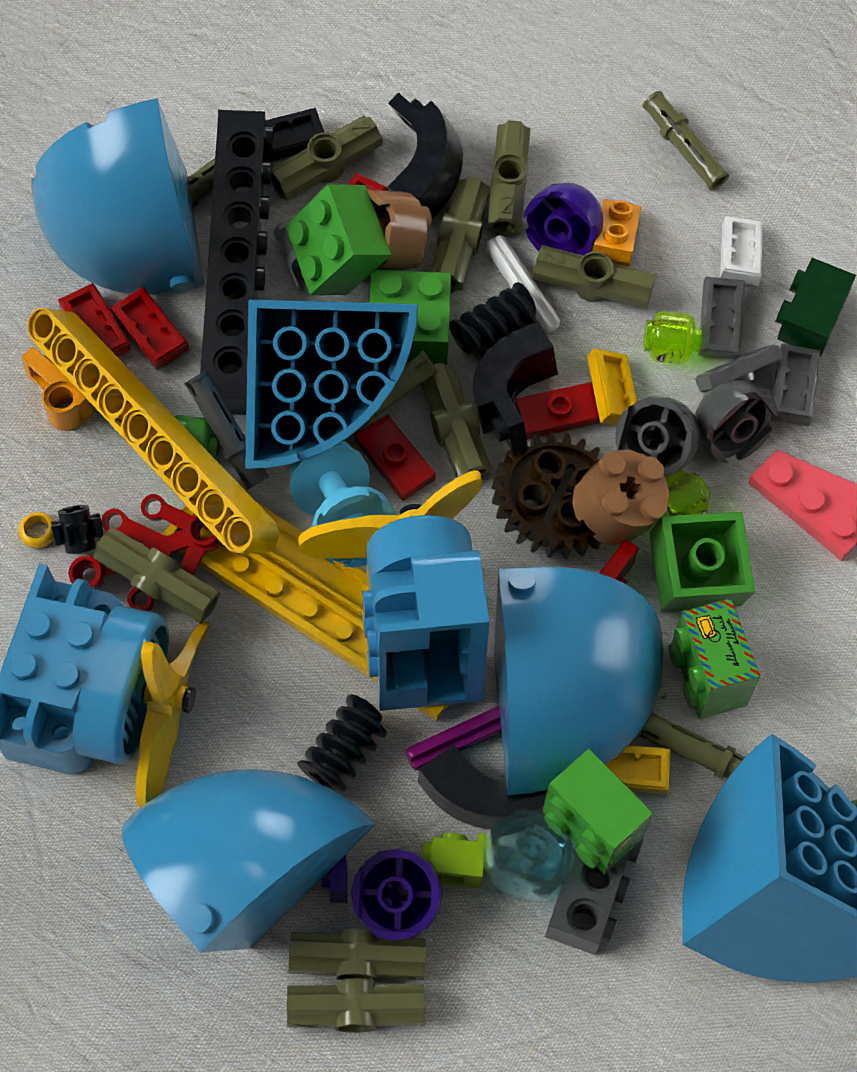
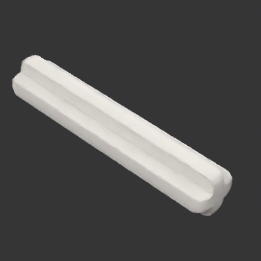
(515, 271)

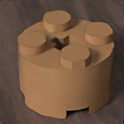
(404, 227)
(621, 496)

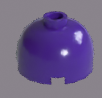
(564, 218)
(379, 902)

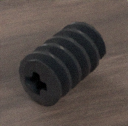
(493, 320)
(343, 743)

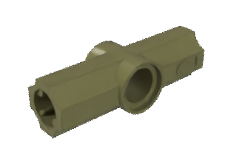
(342, 146)
(506, 194)
(461, 230)
(572, 272)
(455, 422)
(156, 575)
(357, 955)
(355, 1005)

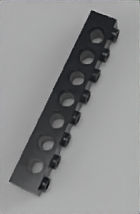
(236, 133)

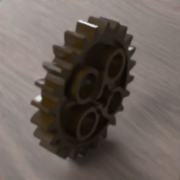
(522, 479)

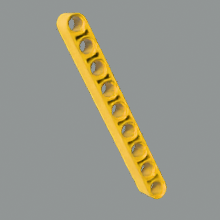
(153, 432)

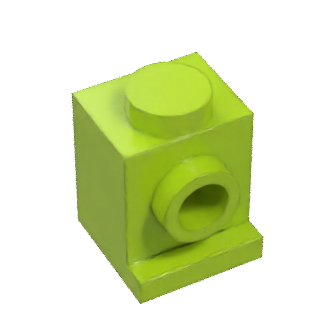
(457, 859)

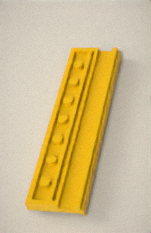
(302, 591)

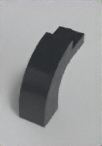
(437, 158)
(503, 374)
(470, 795)

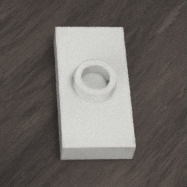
(741, 250)

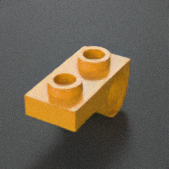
(618, 231)
(56, 390)

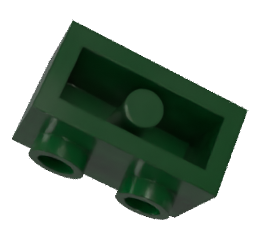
(815, 306)

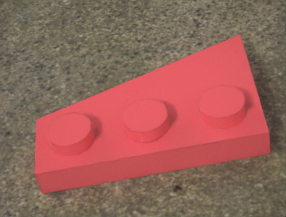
(812, 499)

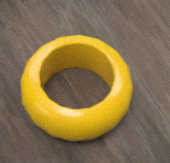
(29, 520)

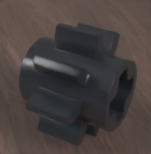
(77, 529)

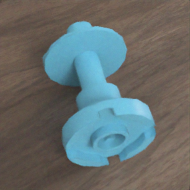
(336, 488)

